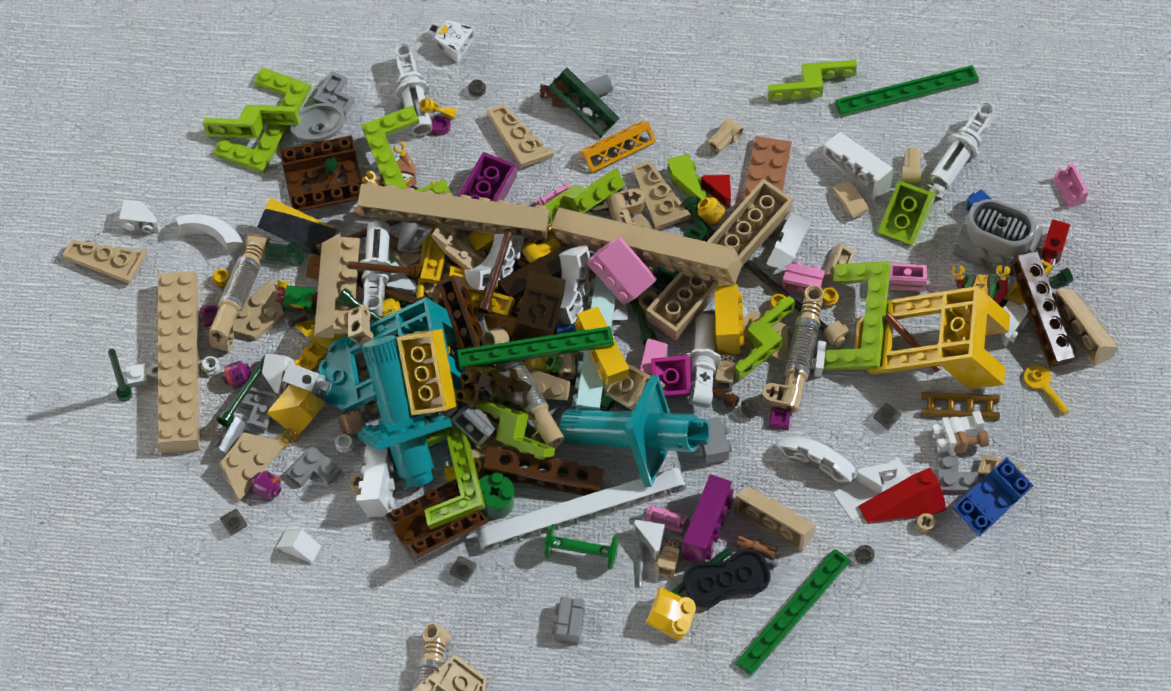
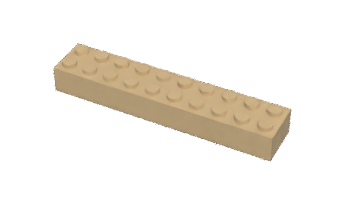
(454, 211)
(743, 230)
(650, 245)
(178, 362)

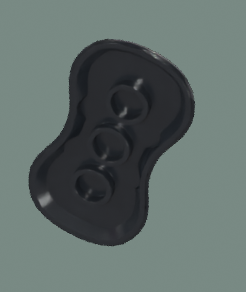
(740, 574)

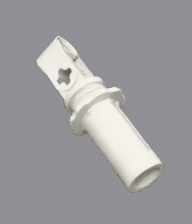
(411, 87)
(964, 143)
(373, 281)
(703, 360)

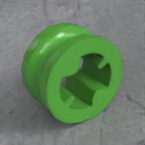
(553, 363)

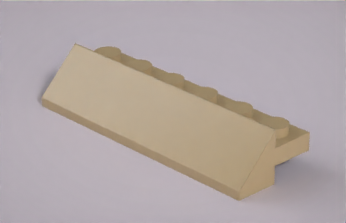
(333, 278)

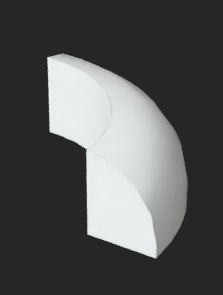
(205, 224)
(792, 236)
(479, 277)
(577, 286)
(829, 459)

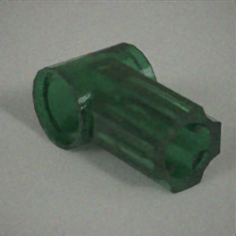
(284, 253)

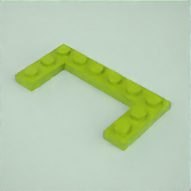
(376, 133)
(260, 157)
(869, 355)
(466, 474)

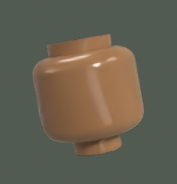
(352, 421)

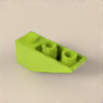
(683, 176)

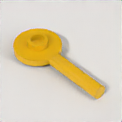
(1039, 378)

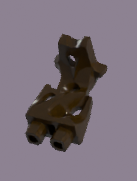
(491, 384)

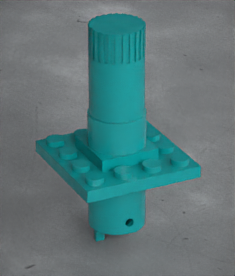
(398, 427)
(646, 430)

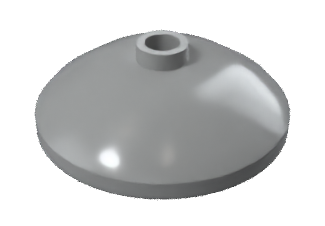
(318, 123)

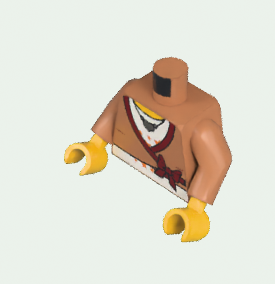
(406, 167)

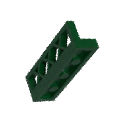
(587, 97)

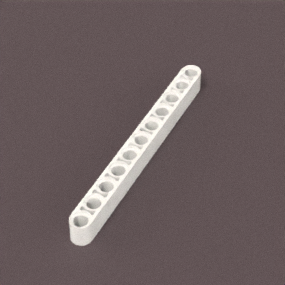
(579, 510)

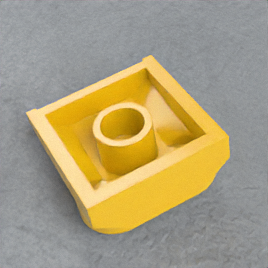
(671, 614)

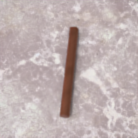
(906, 335)

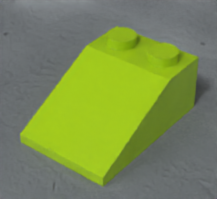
(906, 212)

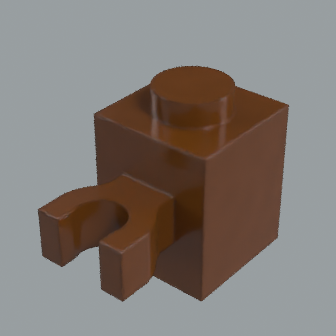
(545, 92)

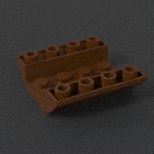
(305, 166)
(414, 533)

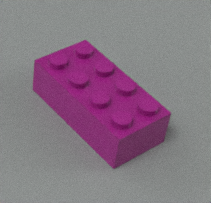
(490, 178)
(708, 519)

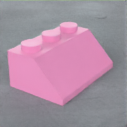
(621, 270)

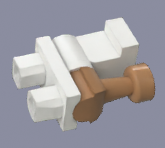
(960, 433)

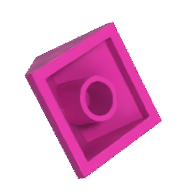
(674, 374)

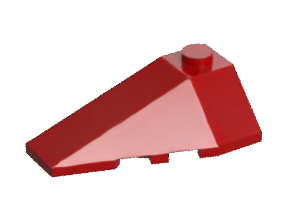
(906, 499)

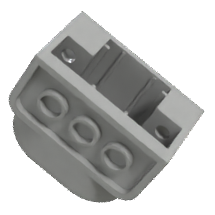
(996, 235)

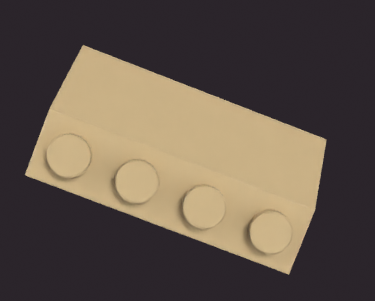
(1084, 327)
(774, 518)

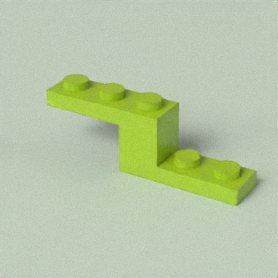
(812, 80)
(251, 121)
(582, 199)
(764, 337)
(512, 430)

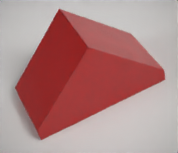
(718, 187)

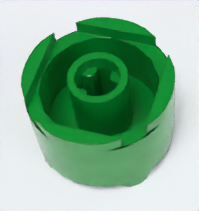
(497, 495)

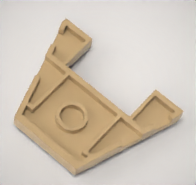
(453, 676)

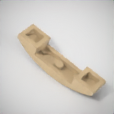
(454, 248)

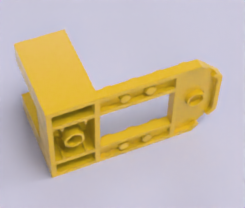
(964, 323)

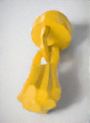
(429, 106)

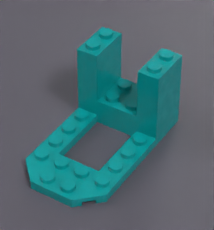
(340, 362)

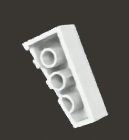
(859, 165)
(377, 482)

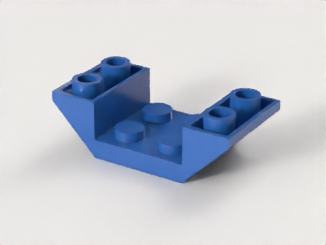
(993, 496)

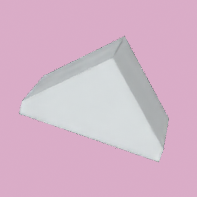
(412, 236)
(651, 535)
(299, 545)

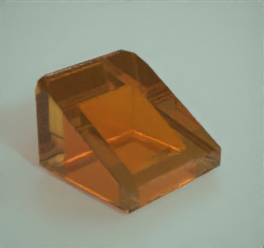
(313, 266)

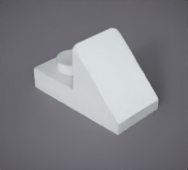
(872, 476)

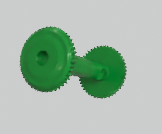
(581, 547)

